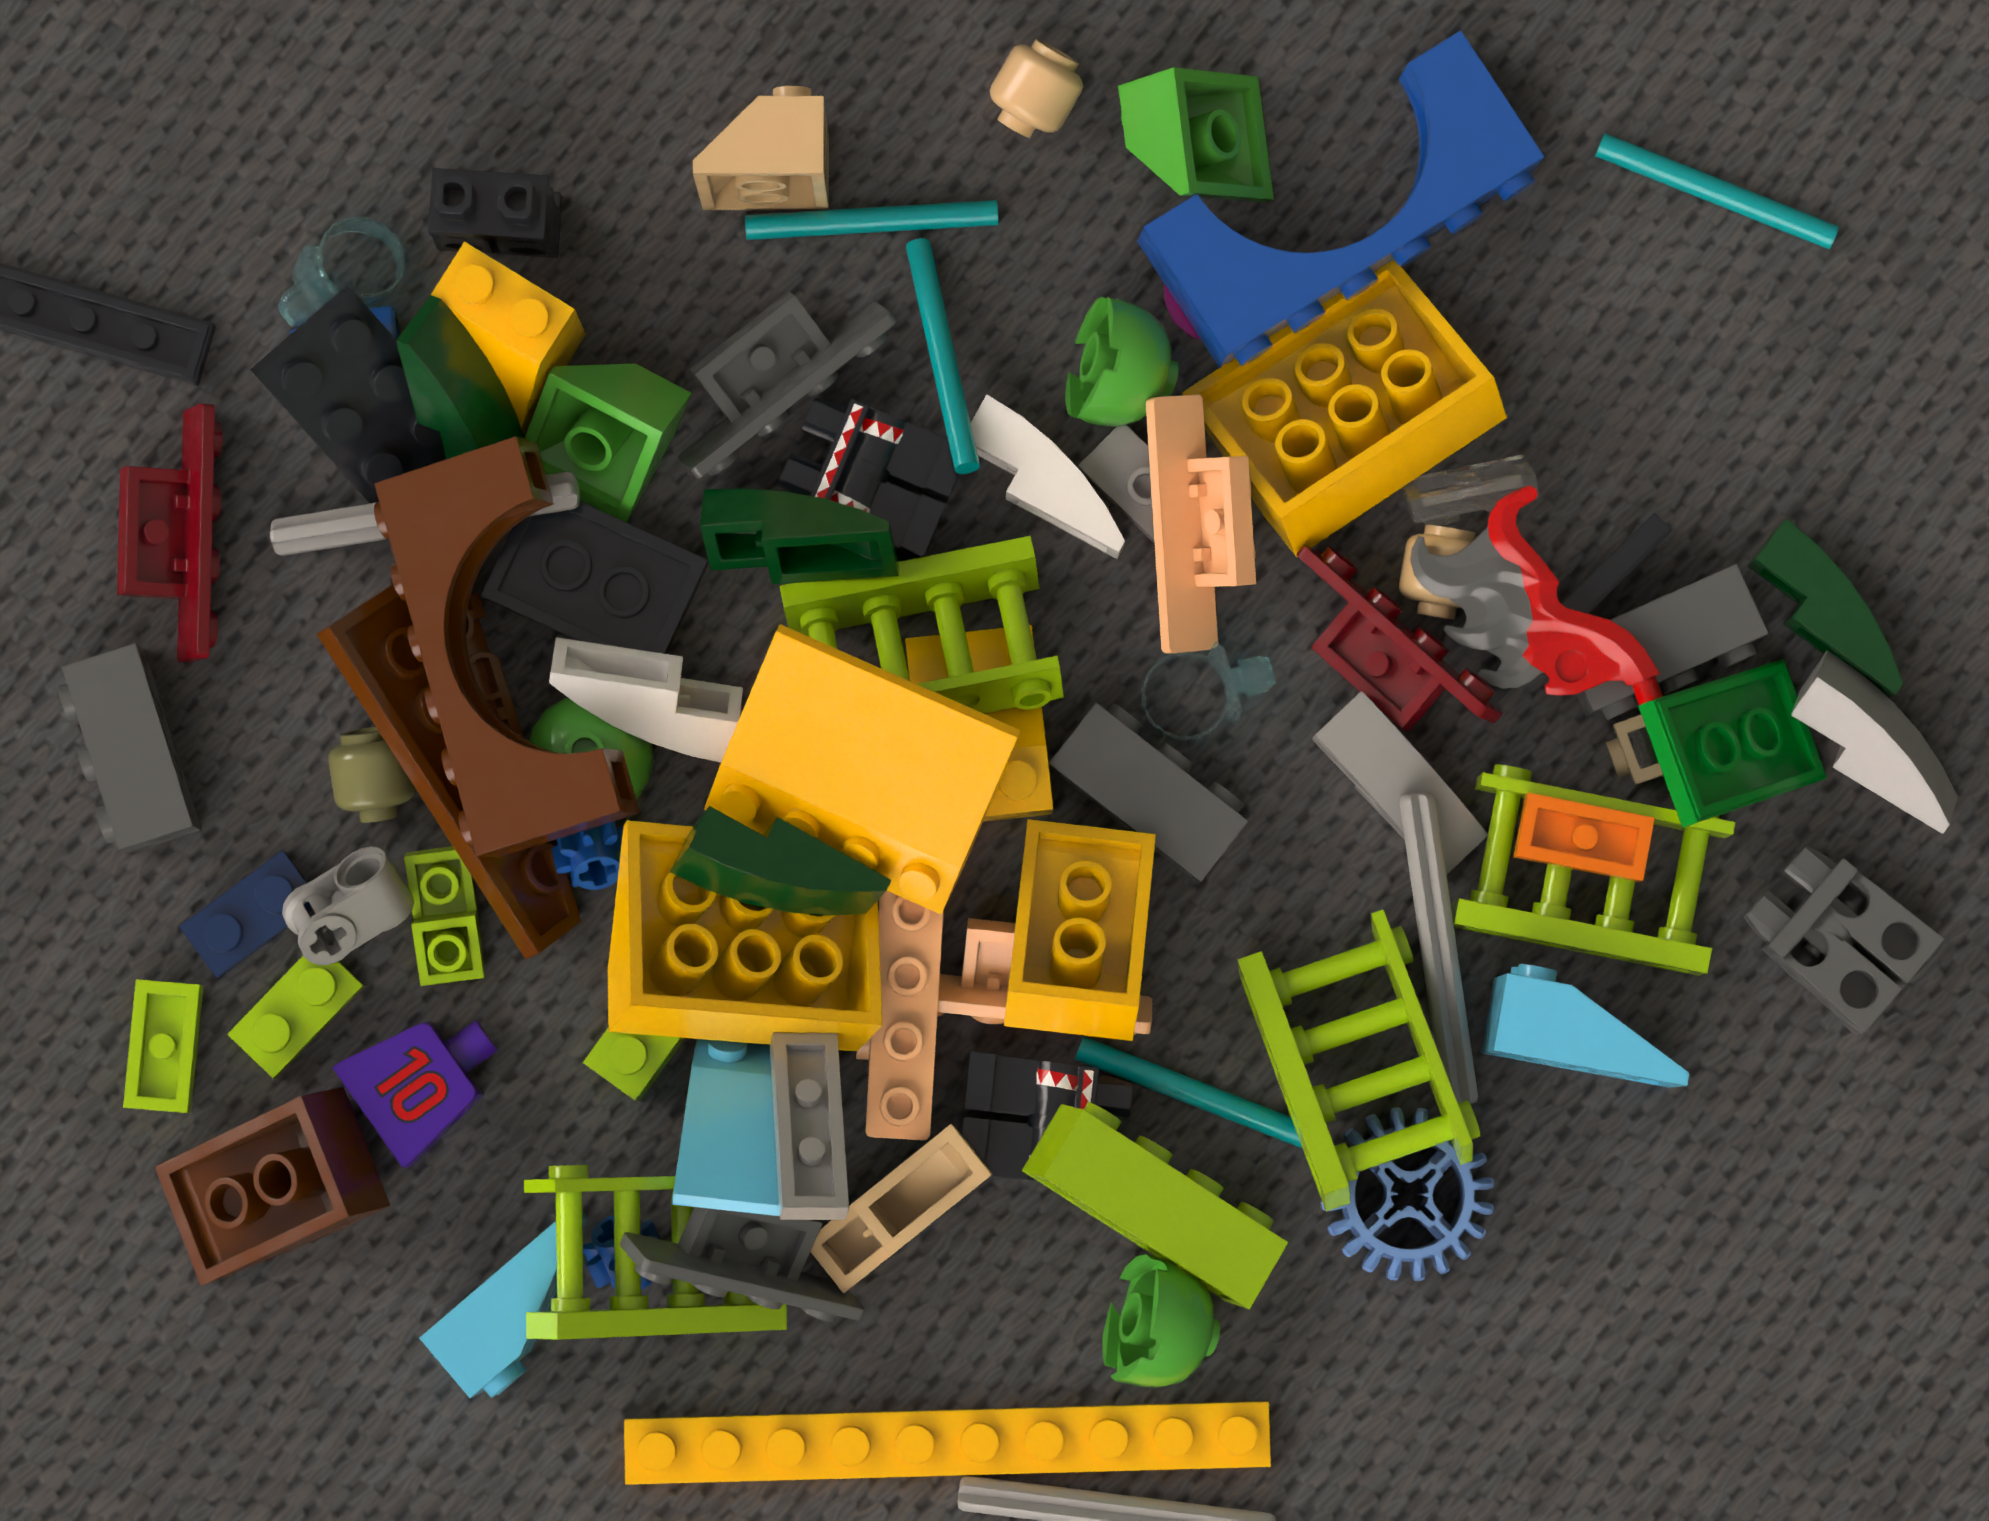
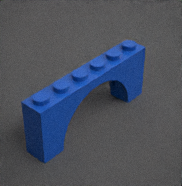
(1248, 291)

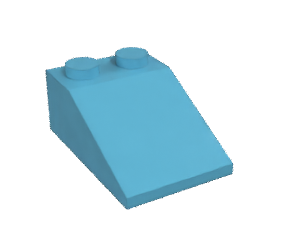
(1563, 1028)
(728, 1131)
(486, 1332)

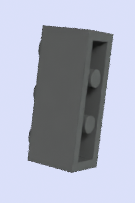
(1684, 632)
(128, 749)
(1149, 790)

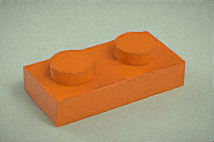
(1584, 837)

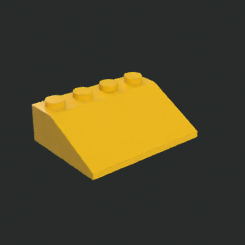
(1349, 407)
(863, 765)
(730, 968)

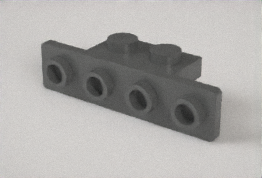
(770, 369)
(744, 1256)

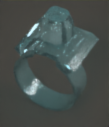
(312, 284)
(1251, 677)

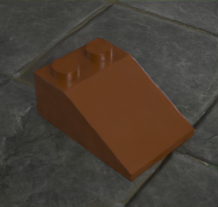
(272, 1184)

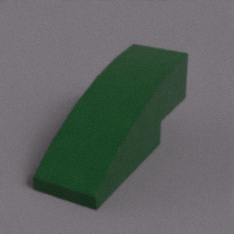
(454, 382)
(795, 536)
(1828, 606)
(776, 869)

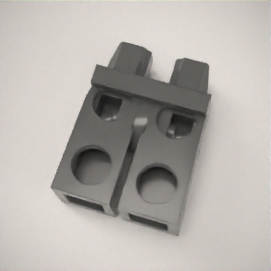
(1820, 935)

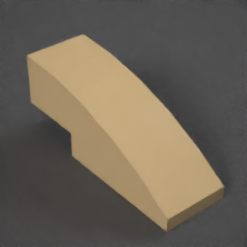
(899, 1207)

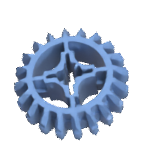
(1446, 1234)

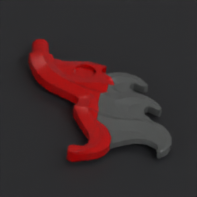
(1518, 617)

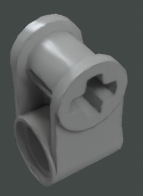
(349, 901)

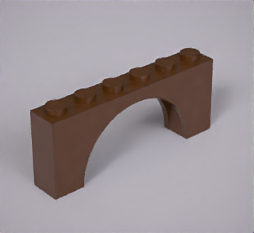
(440, 534)

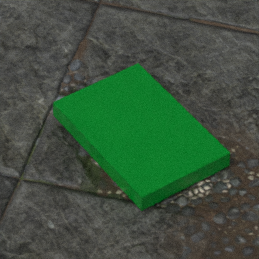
(1731, 743)

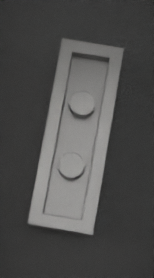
(809, 1126)

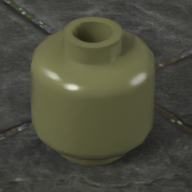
(368, 776)

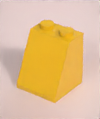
(512, 323)

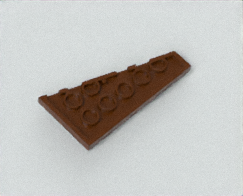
(390, 683)

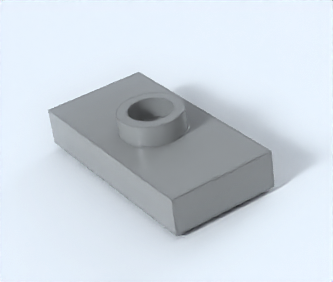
(1122, 474)

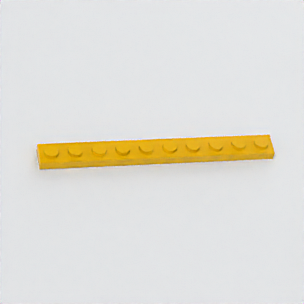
(947, 1442)

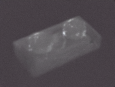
(1446, 494)

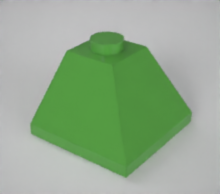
(1199, 132)
(607, 430)

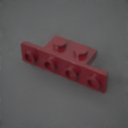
(168, 533)
(1385, 659)

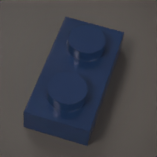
(244, 915)

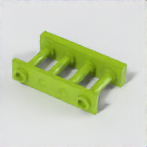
(942, 586)
(1550, 919)
(1315, 1106)
(628, 1309)

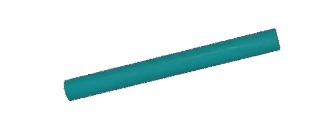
(1717, 191)
(871, 220)
(942, 356)
(1187, 1090)

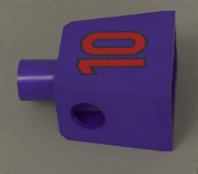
(417, 1085)

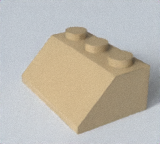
(769, 156)

